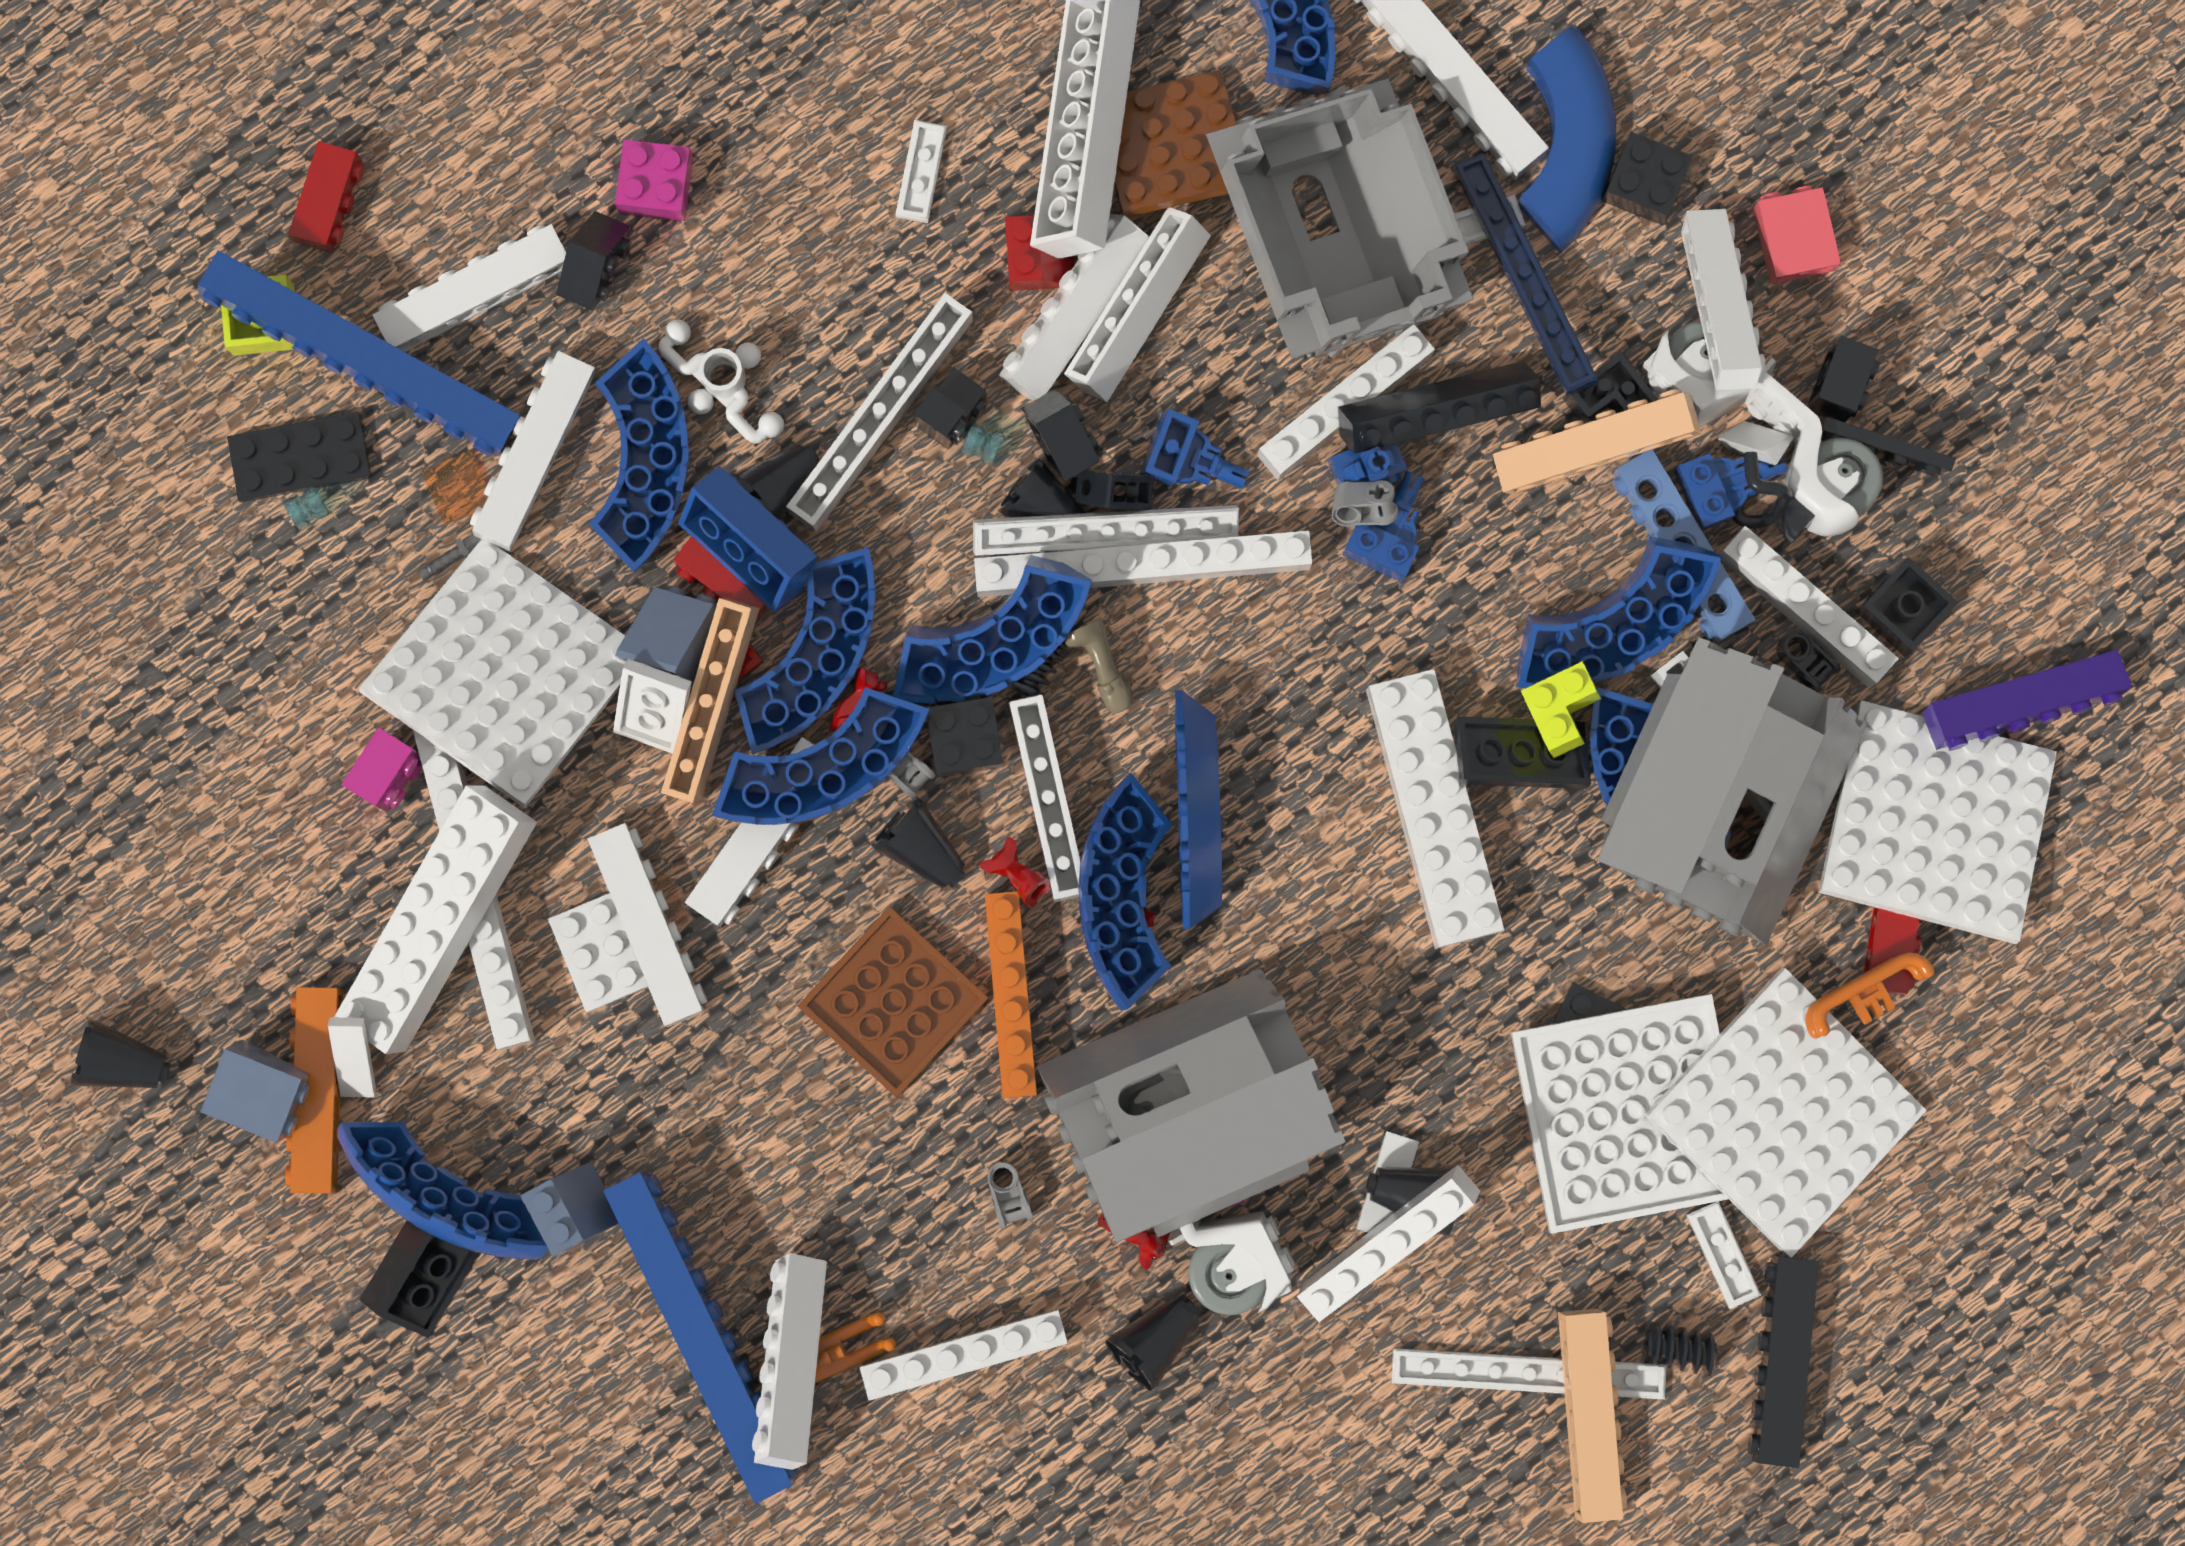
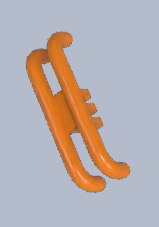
(1865, 992)
(832, 1355)

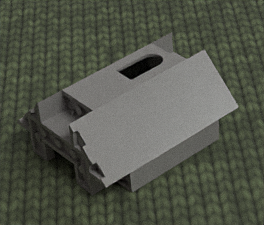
(1395, 224)
(1705, 743)
(1240, 1131)

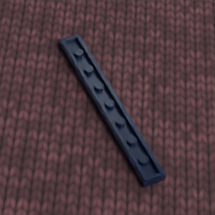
(1525, 274)

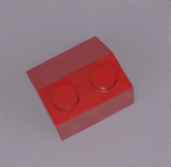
(1027, 265)

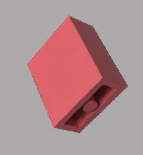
(1796, 234)

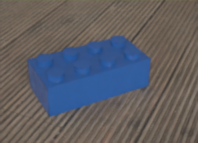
(747, 539)

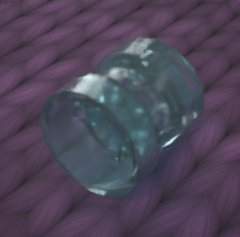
(976, 440)
(299, 511)

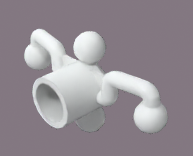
(733, 394)

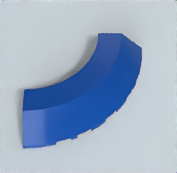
(998, 647)
(826, 774)
(1198, 809)

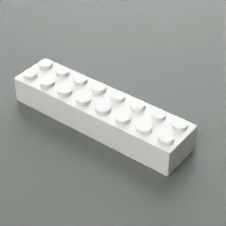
(1084, 126)
(1434, 809)
(436, 917)

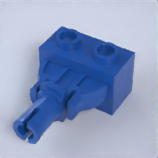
(1181, 453)
(1368, 466)
(1717, 488)
(1391, 546)

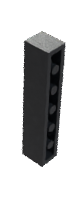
(1439, 407)
(1784, 1361)

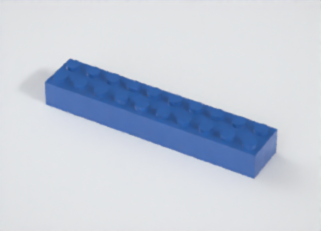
(695, 1325)

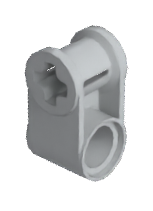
(1361, 502)
(906, 770)
(1009, 1197)

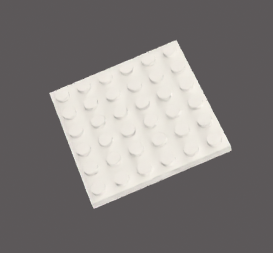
(501, 672)
(1939, 827)
(1587, 1108)
(1785, 1116)

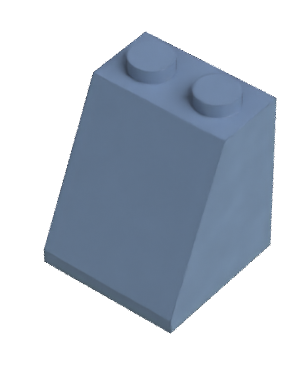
(670, 632)
(256, 1092)
(570, 1209)

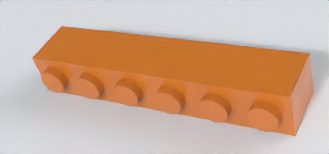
(1010, 995)
(315, 1139)

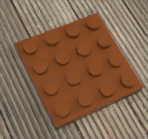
(1165, 144)
(893, 1002)

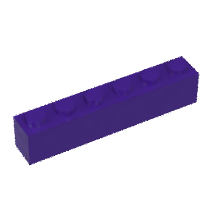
(2027, 700)

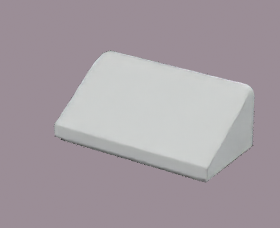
(1751, 437)

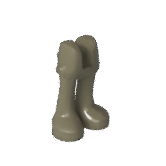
(1112, 685)

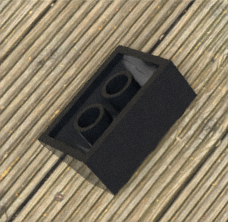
(417, 1279)

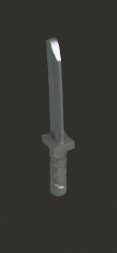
(461, 550)

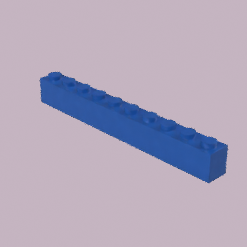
(357, 353)

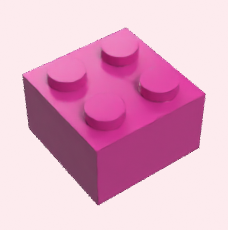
(654, 180)
(383, 771)

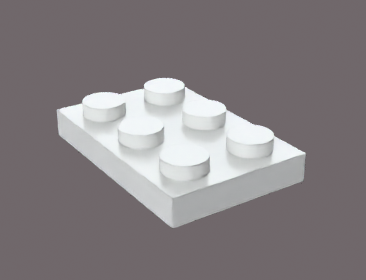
(651, 705)
(598, 953)

